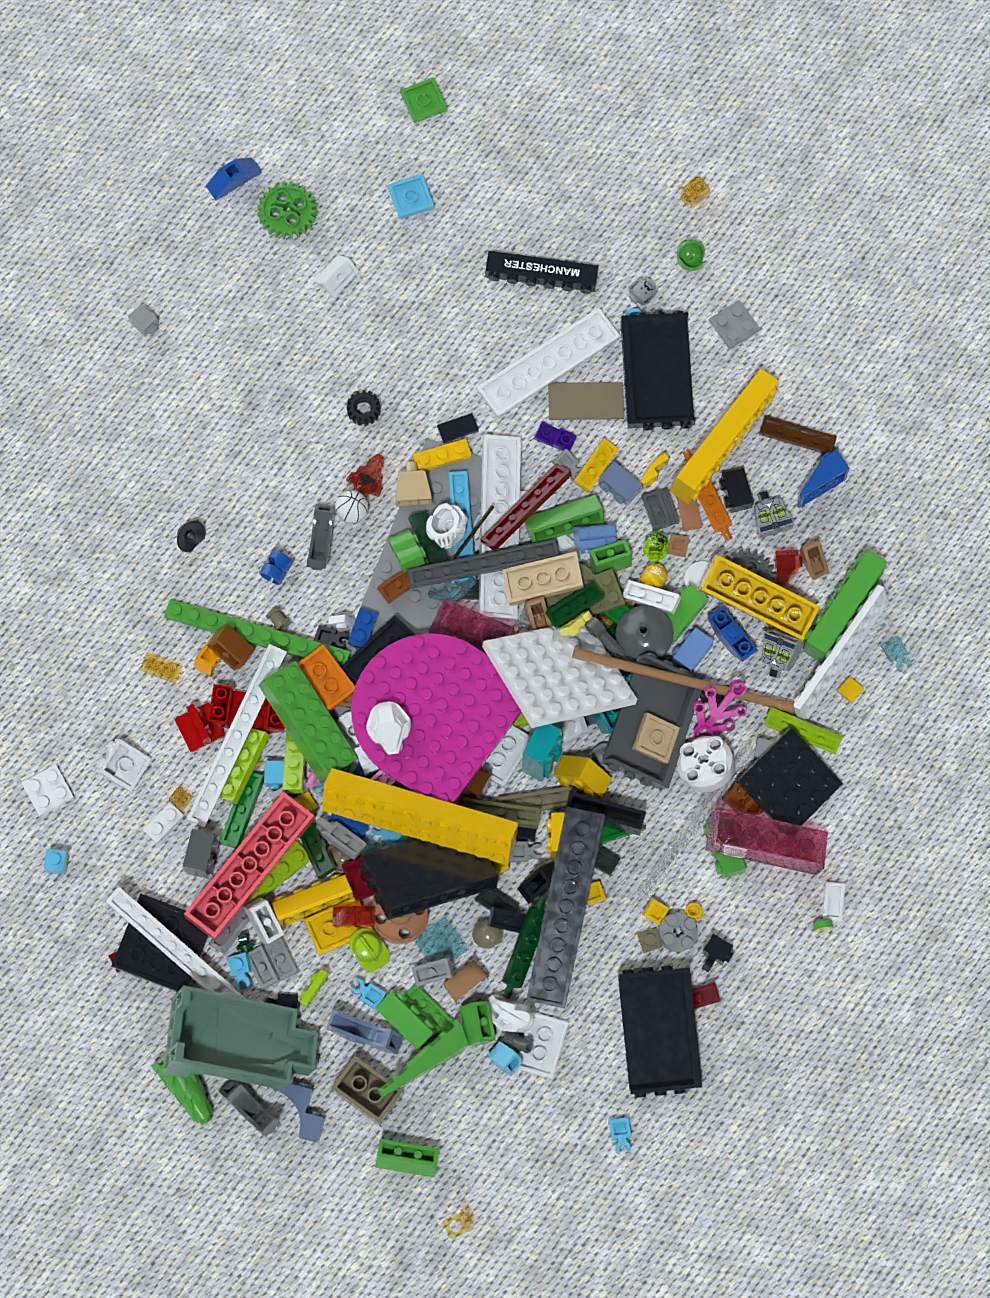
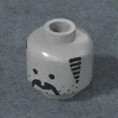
(642, 291)

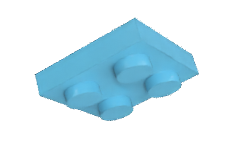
(410, 196)

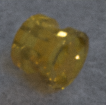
(180, 798)

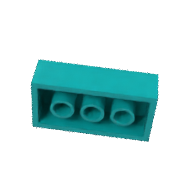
(542, 751)

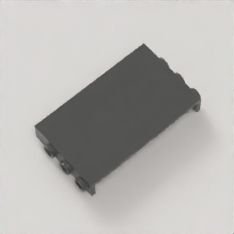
(659, 698)

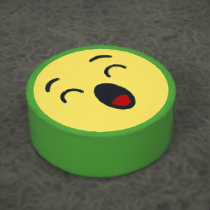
(823, 925)

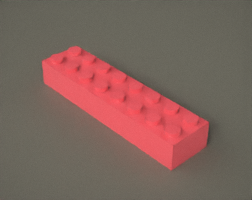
(249, 866)

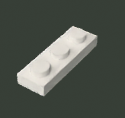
(651, 596)

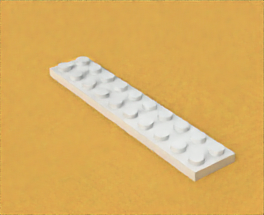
(501, 489)

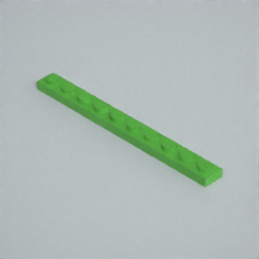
(251, 632)

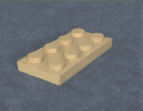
(543, 578)

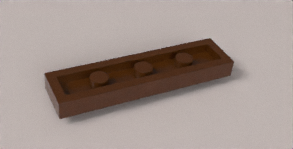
(797, 435)

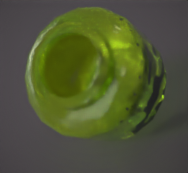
(655, 546)

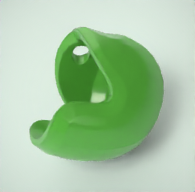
(694, 259)

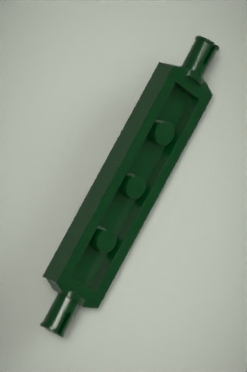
(524, 948)

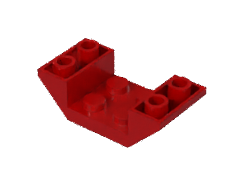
(226, 702)

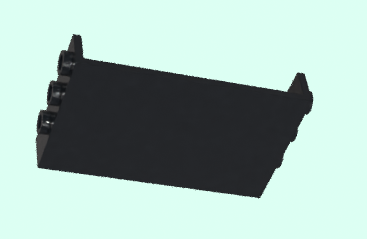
(657, 370)
(424, 876)
(659, 1031)

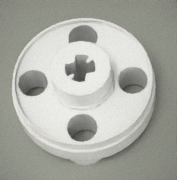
(705, 763)

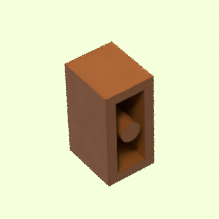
(230, 647)

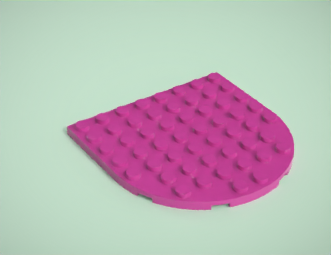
(454, 708)

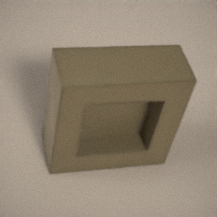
(649, 940)

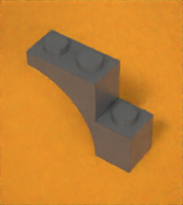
(321, 536)

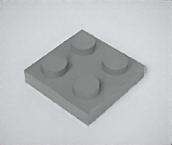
(734, 324)

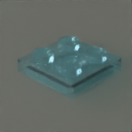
(440, 942)

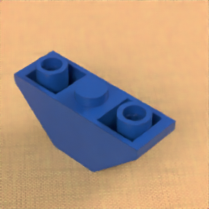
(232, 176)
(731, 634)

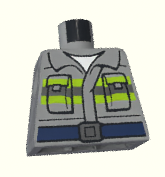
(771, 516)
(780, 651)

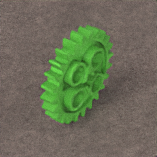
(280, 223)

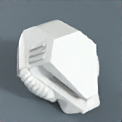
(446, 525)
(388, 726)
(510, 1015)

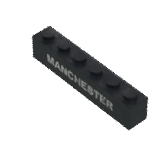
(541, 271)

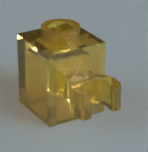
(694, 191)

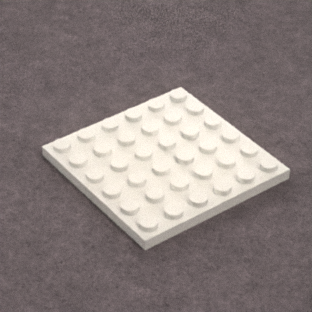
(550, 682)

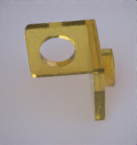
(464, 1219)

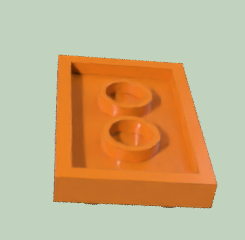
(326, 677)

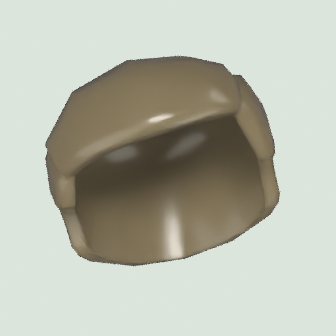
(486, 936)

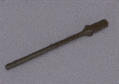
(473, 532)

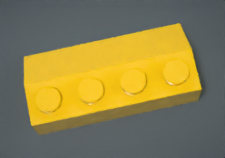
(312, 900)

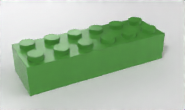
(844, 606)
(307, 721)

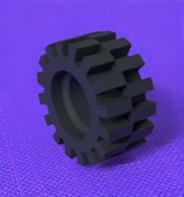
(367, 398)

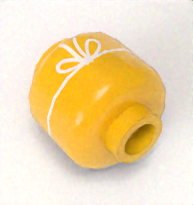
(654, 576)

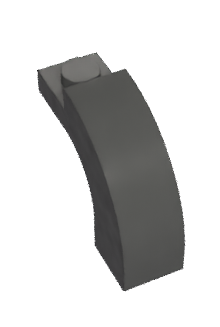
(249, 1108)

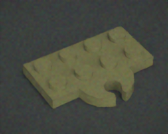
(606, 584)

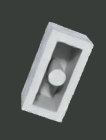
(263, 920)

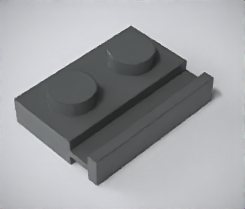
(660, 509)

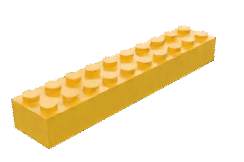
(419, 816)

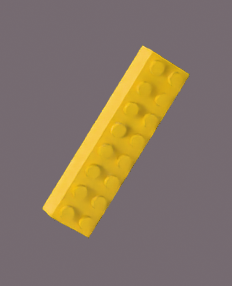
(725, 437)

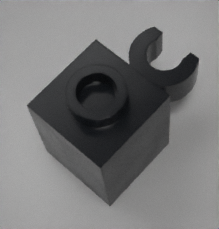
(718, 951)

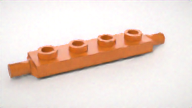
(713, 506)

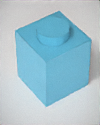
(274, 774)
(56, 861)
(505, 1058)

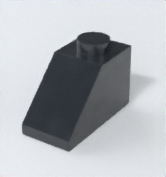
(537, 882)

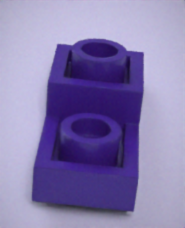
(554, 437)

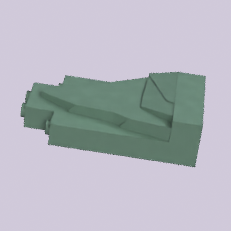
(237, 1039)

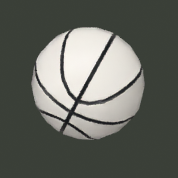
(351, 506)

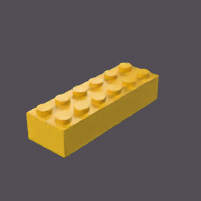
(758, 597)

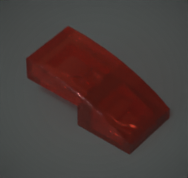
(353, 916)

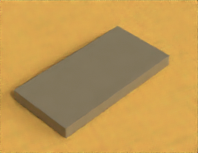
(586, 401)

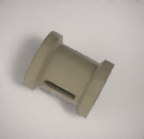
(278, 618)

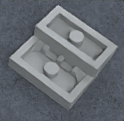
(264, 967)

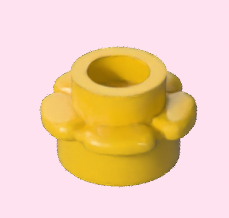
(694, 907)

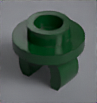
(244, 942)

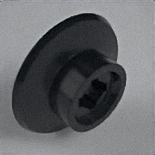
(196, 535)

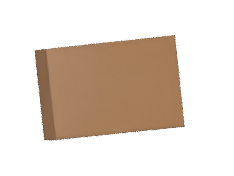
(814, 559)
(535, 612)

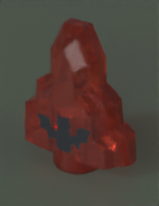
(368, 478)

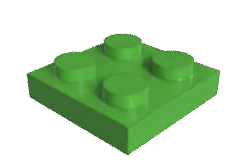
(423, 100)

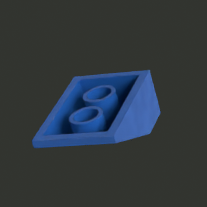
(828, 474)

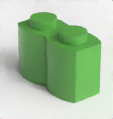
(406, 550)

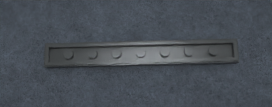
(481, 564)

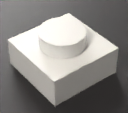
(341, 622)

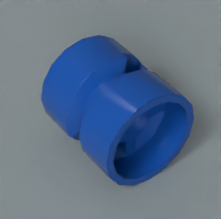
(276, 566)

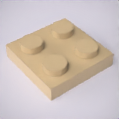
(655, 738)

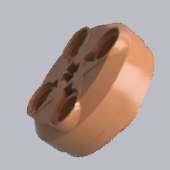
(391, 928)

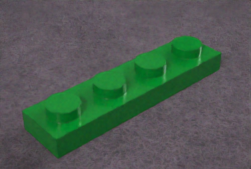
(241, 812)

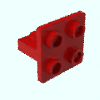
(196, 728)

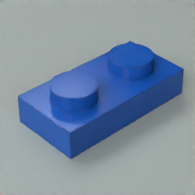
(362, 628)

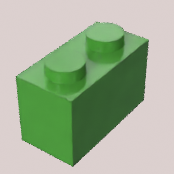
(611, 556)
(477, 1023)

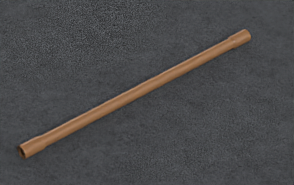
(589, 656)

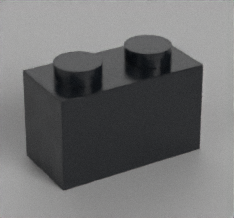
(737, 490)

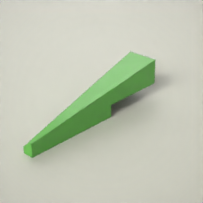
(439, 1051)

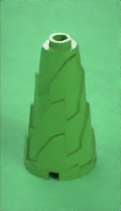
(188, 1093)

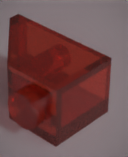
(786, 566)

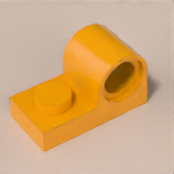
(206, 660)

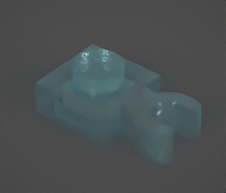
(895, 651)

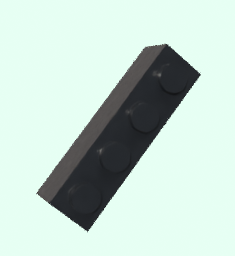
(616, 815)

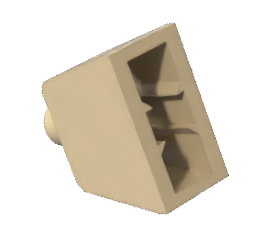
(412, 487)

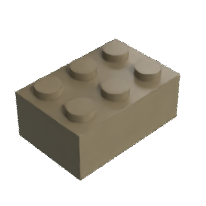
(359, 1088)

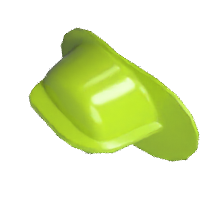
(369, 949)

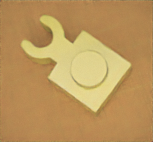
(573, 626)

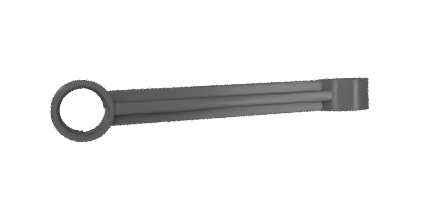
(598, 631)

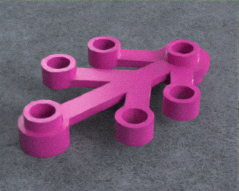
(719, 712)

